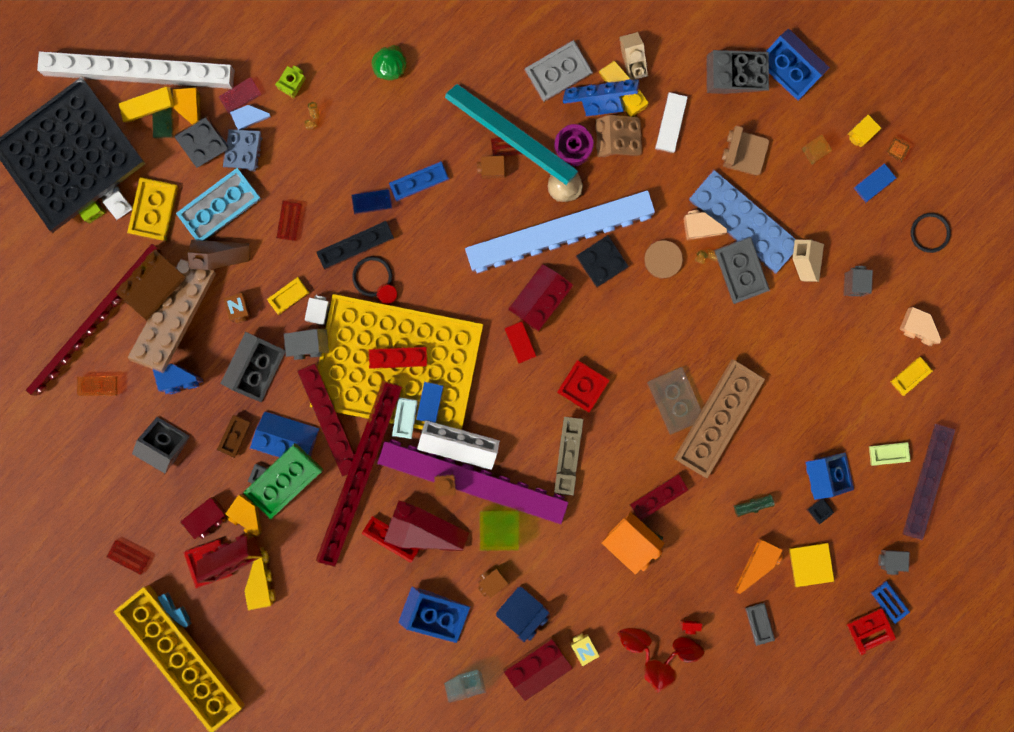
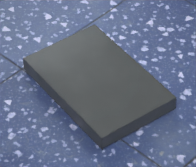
(741, 270)

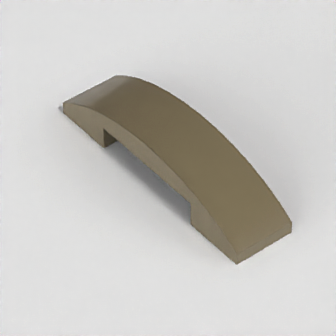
(568, 455)

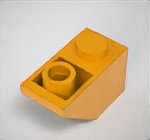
(246, 514)

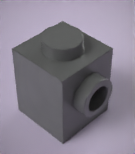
(894, 561)

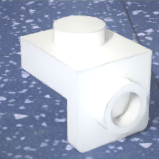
(116, 203)

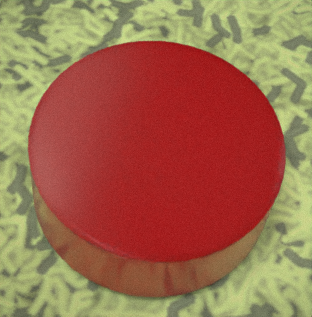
(386, 293)

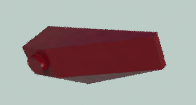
(420, 529)

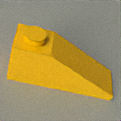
(632, 103)

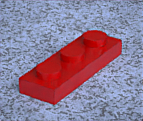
(398, 357)
(377, 531)

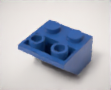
(175, 378)

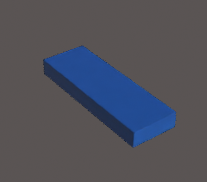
(418, 181)

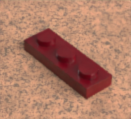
(659, 497)

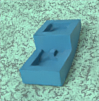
(179, 615)

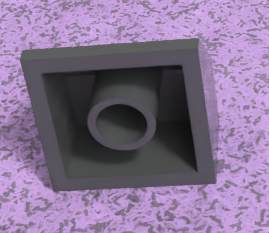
(160, 445)

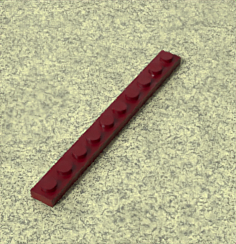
(87, 329)
(358, 473)

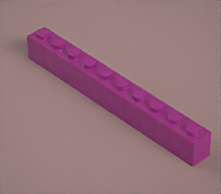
(472, 482)

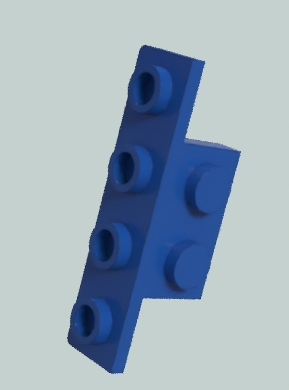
(602, 97)

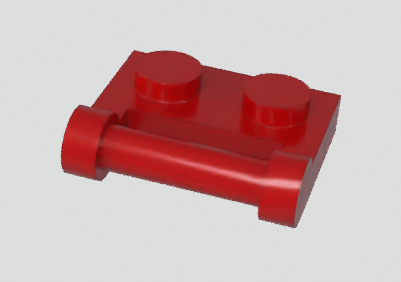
(869, 625)

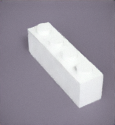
(458, 445)

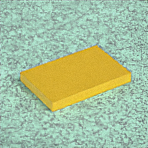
(152, 209)

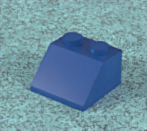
(829, 476)

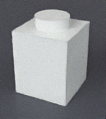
(317, 310)

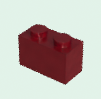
(204, 518)

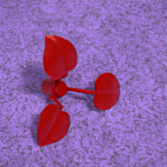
(656, 673)

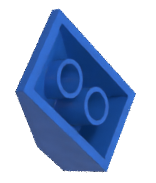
(433, 615)

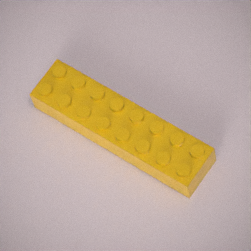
(179, 659)

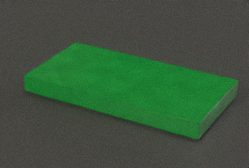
(282, 480)

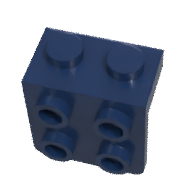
(523, 614)

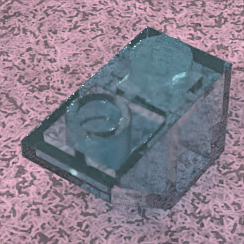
(465, 686)

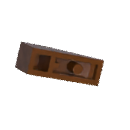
(215, 254)

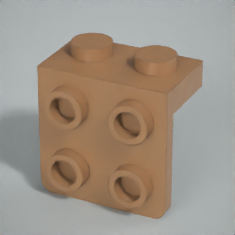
(618, 136)
(745, 151)

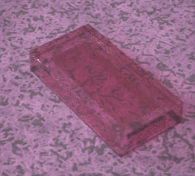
(239, 95)

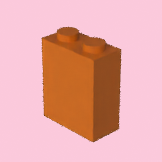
(633, 543)

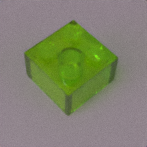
(499, 530)

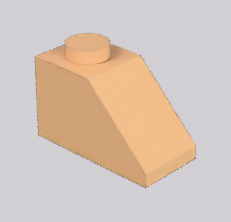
(701, 226)

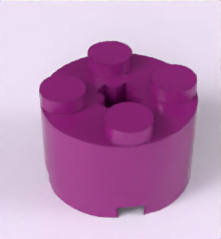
(582, 140)

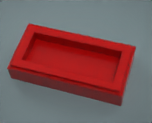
(520, 342)

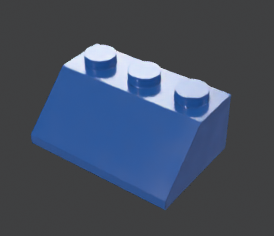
(794, 64)
(278, 434)

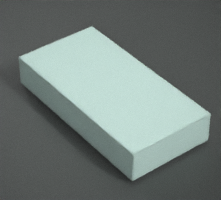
(405, 418)

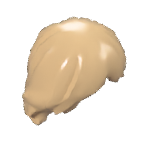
(563, 192)

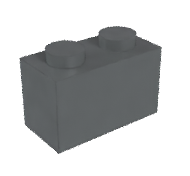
(858, 282)
(305, 343)

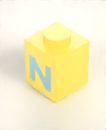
(584, 649)

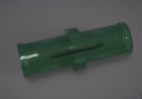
(754, 505)

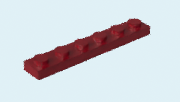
(327, 417)

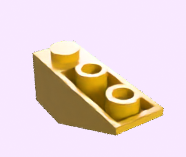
(258, 588)

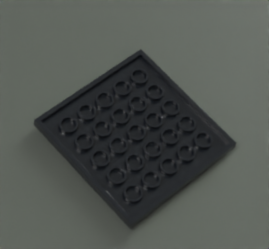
(67, 154)

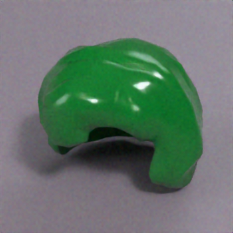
(389, 63)

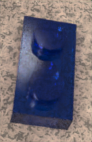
(371, 201)

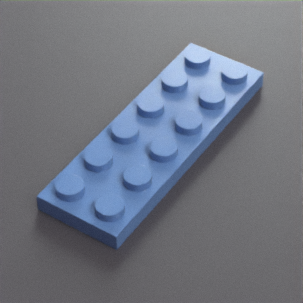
(744, 220)

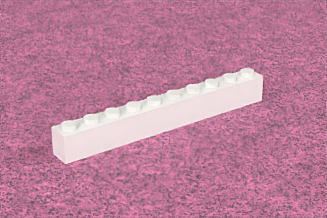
(136, 70)

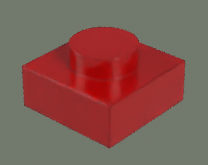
(691, 627)

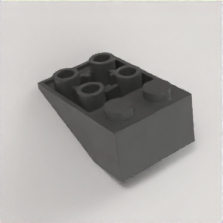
(737, 71)

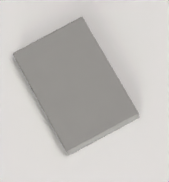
(558, 71)

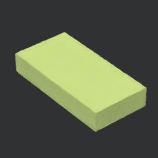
(889, 453)

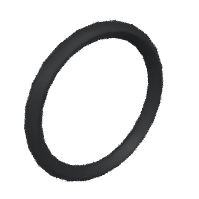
(913, 232)
(363, 261)

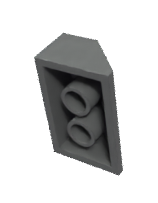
(253, 367)

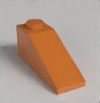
(761, 561)

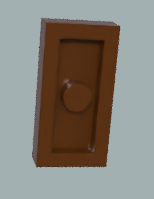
(234, 436)

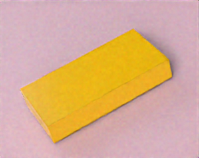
(288, 296)
(911, 376)

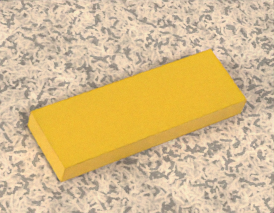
(146, 104)

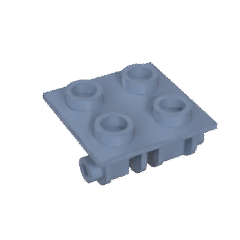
(242, 149)

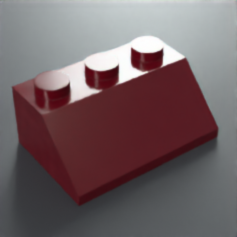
(540, 297)
(228, 559)
(537, 668)

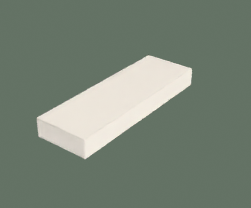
(671, 122)

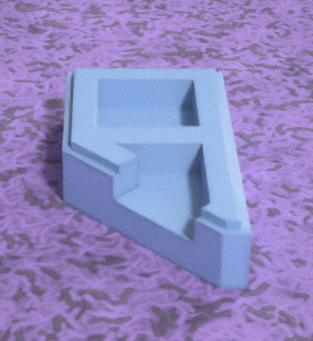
(248, 116)

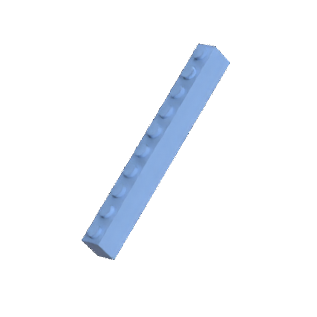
(559, 231)

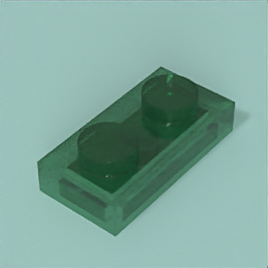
(163, 123)

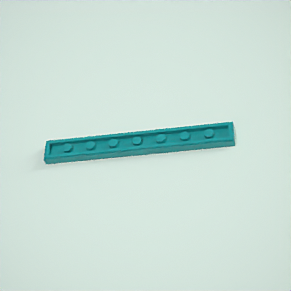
(511, 134)

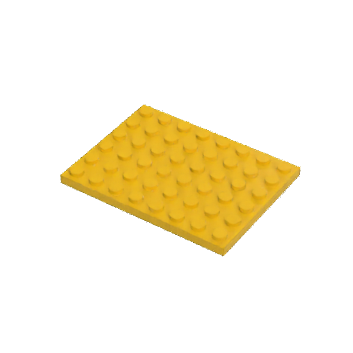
(364, 325)

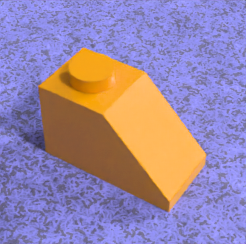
(187, 103)

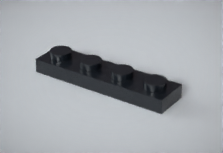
(355, 245)

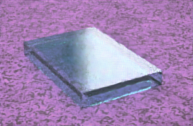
(675, 400)

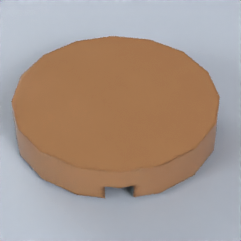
(663, 259)

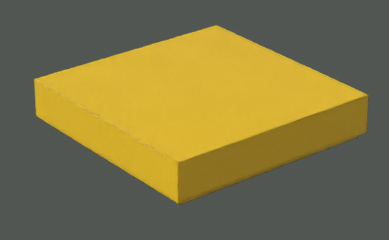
(811, 565)

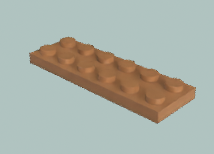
(170, 321)
(719, 418)

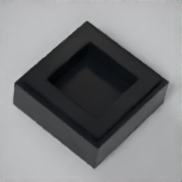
(820, 511)

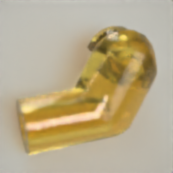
(706, 253)

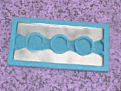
(218, 205)

